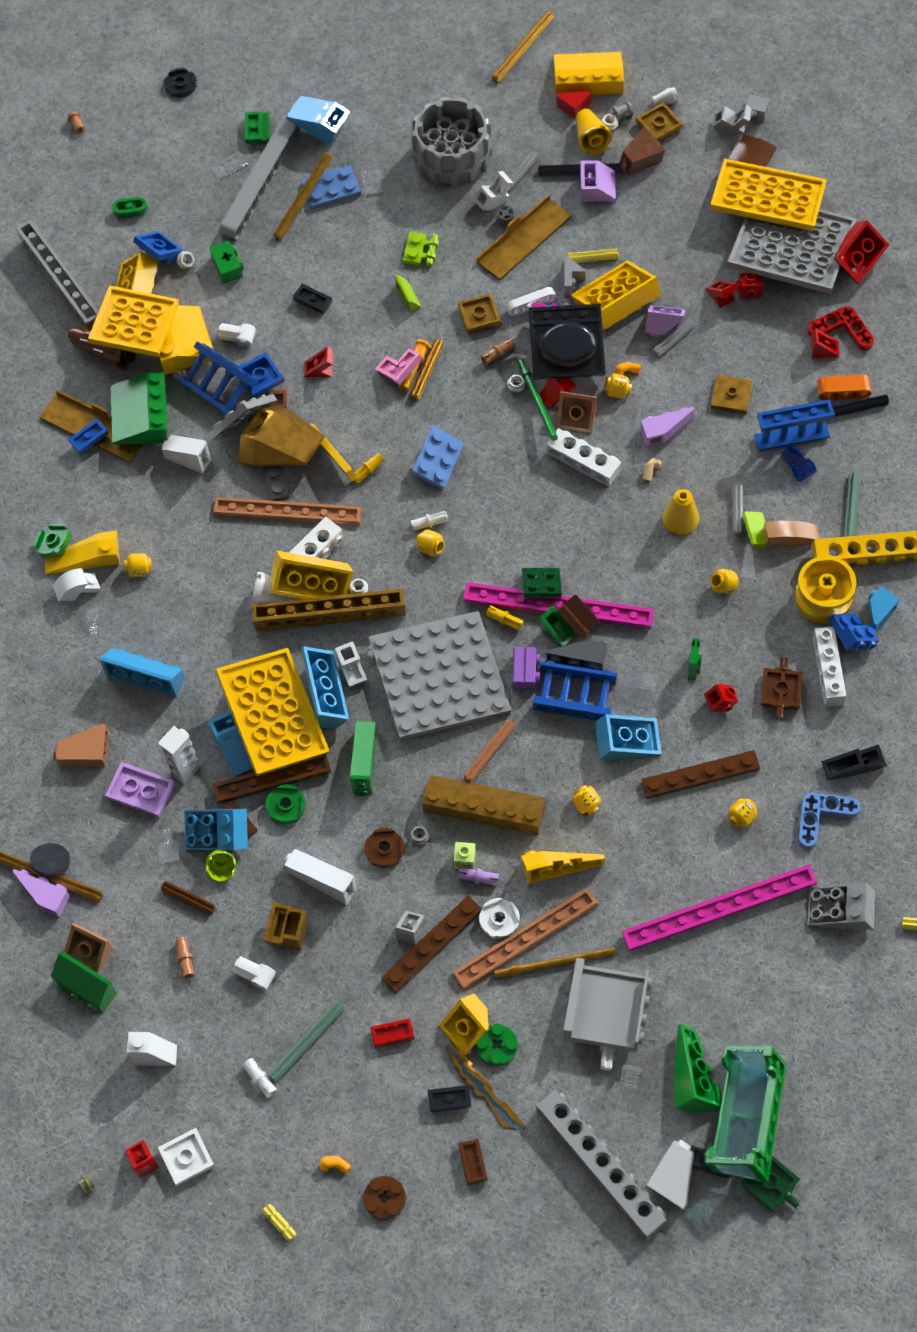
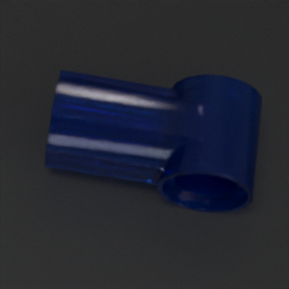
(801, 467)

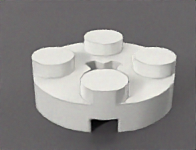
(503, 908)

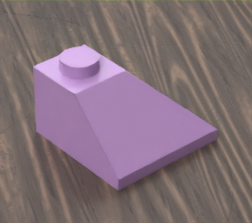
(662, 319)

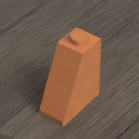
(83, 748)

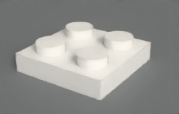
(186, 1156)

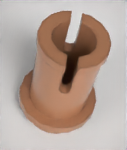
(74, 119)

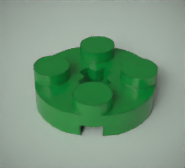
(56, 548)
(278, 797)
(509, 1045)

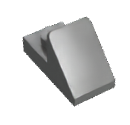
(573, 273)

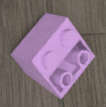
(597, 182)

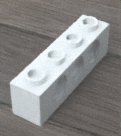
(605, 474)
(311, 542)
(829, 666)
(179, 754)

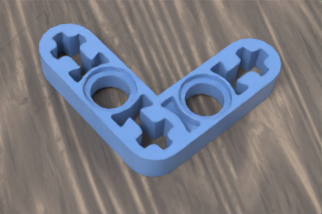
(820, 808)

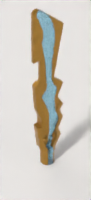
(482, 1087)

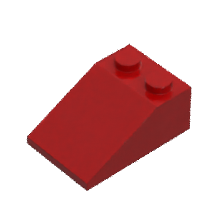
(860, 250)

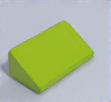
(407, 293)
(754, 524)

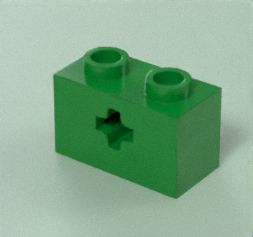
(226, 261)

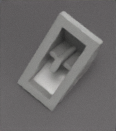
(409, 927)

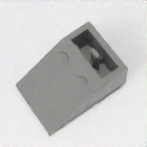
(842, 906)

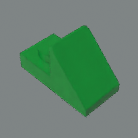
(556, 626)

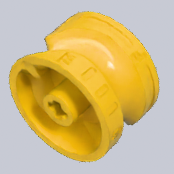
(825, 588)

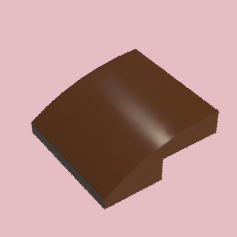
(753, 151)

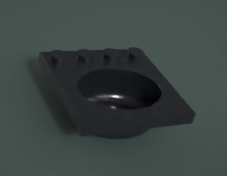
(566, 341)

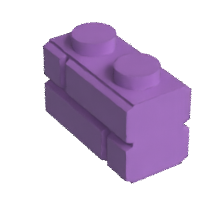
(524, 668)

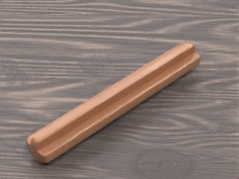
(489, 751)

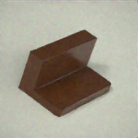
(578, 616)

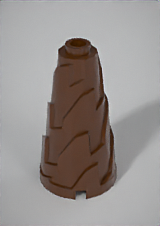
(115, 357)

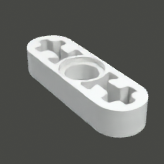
(523, 303)

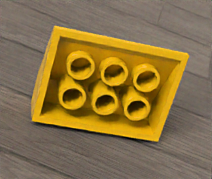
(589, 72)
(619, 292)
(183, 333)

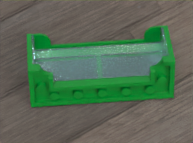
(748, 1112)

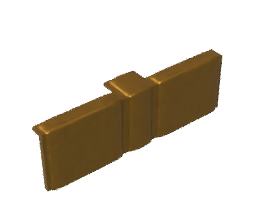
(523, 237)
(73, 415)

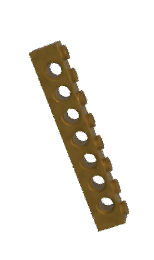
(328, 609)

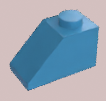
(881, 606)

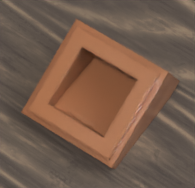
(281, 396)

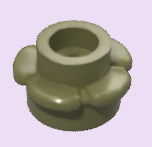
(86, 1184)

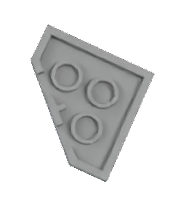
(241, 414)

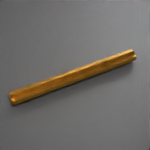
(522, 46)
(302, 196)
(70, 884)

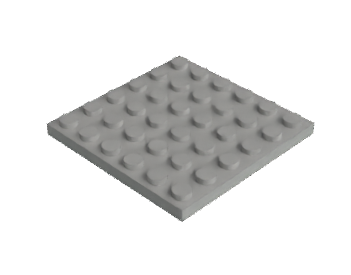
(792, 252)
(439, 675)

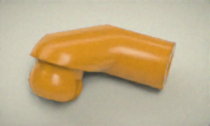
(627, 366)
(334, 1161)

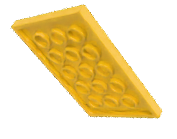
(768, 194)
(272, 711)

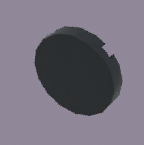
(185, 83)
(49, 860)

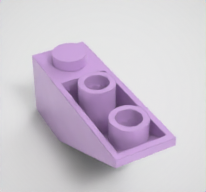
(661, 427)
(48, 897)

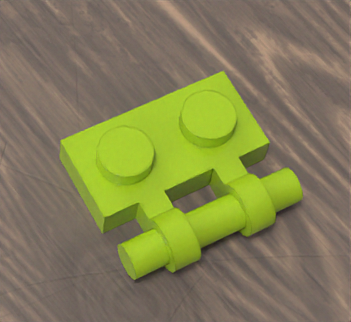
(415, 249)

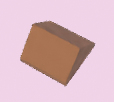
(576, 412)
(87, 947)

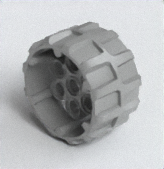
(450, 134)

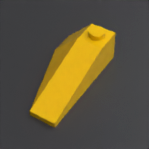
(91, 552)
(548, 865)

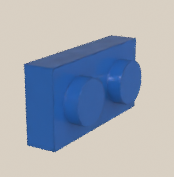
(88, 436)

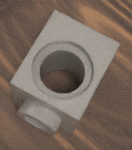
(759, 107)

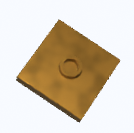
(660, 122)
(479, 313)
(731, 394)

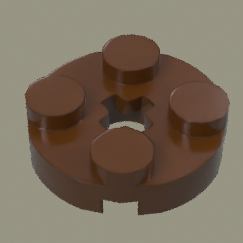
(376, 841)
(374, 1204)

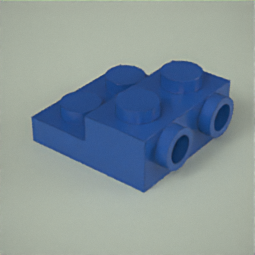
(158, 247)
(263, 370)
(853, 633)

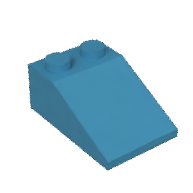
(627, 737)

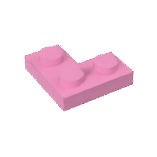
(399, 370)

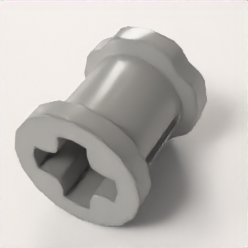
(623, 111)

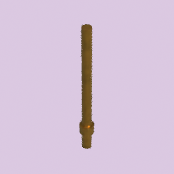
(516, 969)

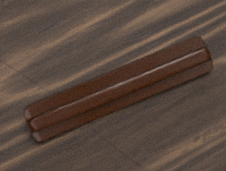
(188, 898)

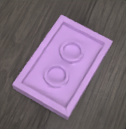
(140, 789)

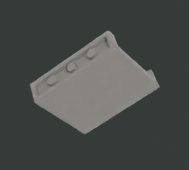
(606, 1007)

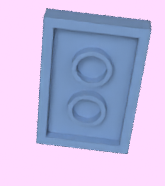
(334, 187)
(437, 457)

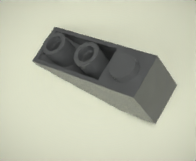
(583, 654)

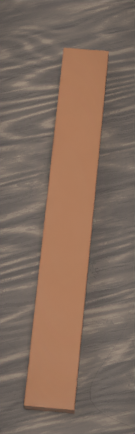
(286, 511)
(525, 938)

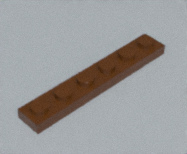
(700, 774)
(252, 784)
(431, 944)

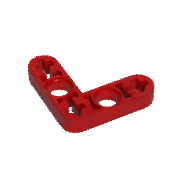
(843, 321)

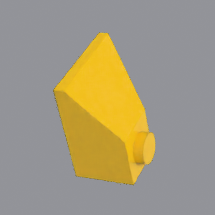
(466, 1023)

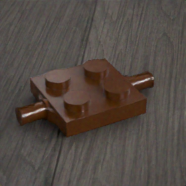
(781, 688)

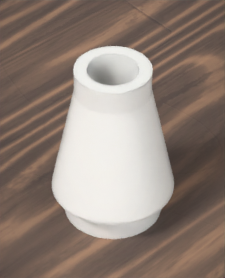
(668, 96)

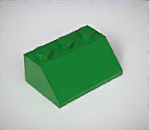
(82, 983)

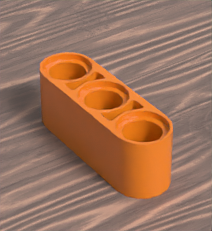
(844, 387)

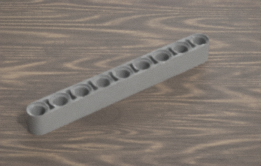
(259, 179)

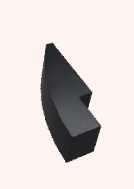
(854, 763)

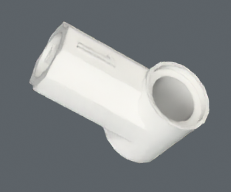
(242, 335)
(258, 975)

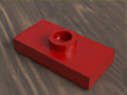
(392, 1033)

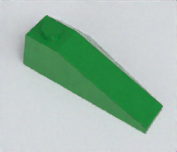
(692, 1082)

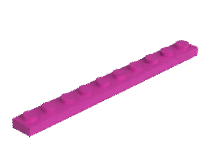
(513, 599)
(719, 908)

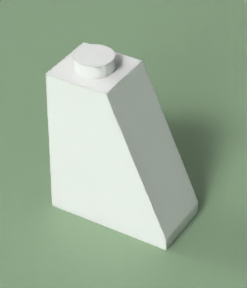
(187, 452)
(150, 1050)
(674, 1174)

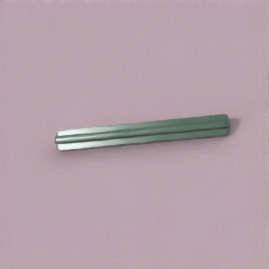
(851, 506)
(306, 1041)

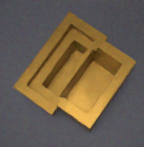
(286, 926)

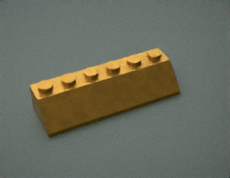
(483, 804)

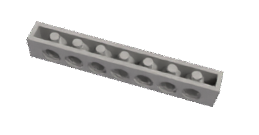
(57, 273)
(645, 1225)

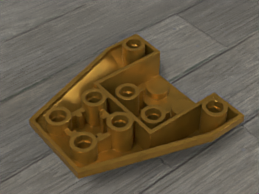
(278, 439)

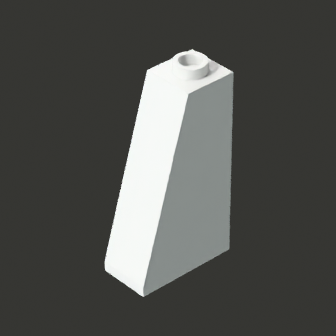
(321, 876)

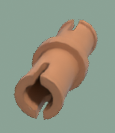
(497, 351)
(184, 958)

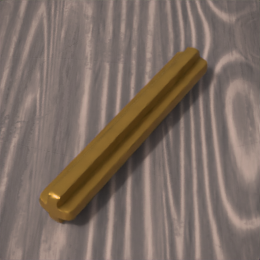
(427, 369)

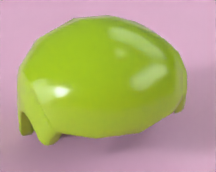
(220, 865)

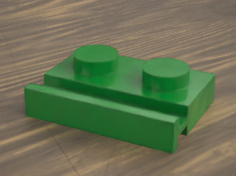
(257, 127)
(695, 660)

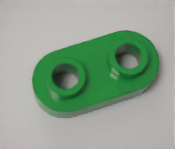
(130, 206)

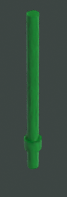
(527, 376)

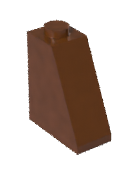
(641, 152)

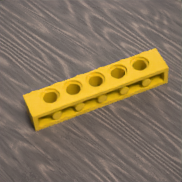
(896, 540)

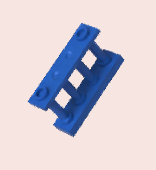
(217, 362)
(796, 416)
(563, 705)

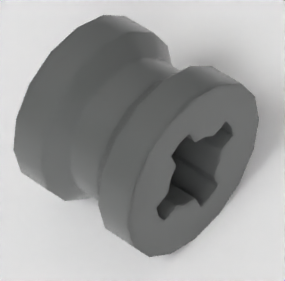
(502, 213)

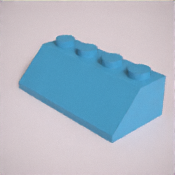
(142, 671)
(325, 687)

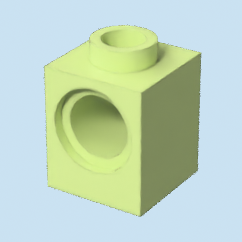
(464, 855)

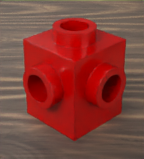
(749, 285)
(721, 697)

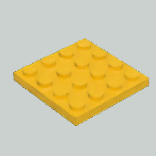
(133, 321)

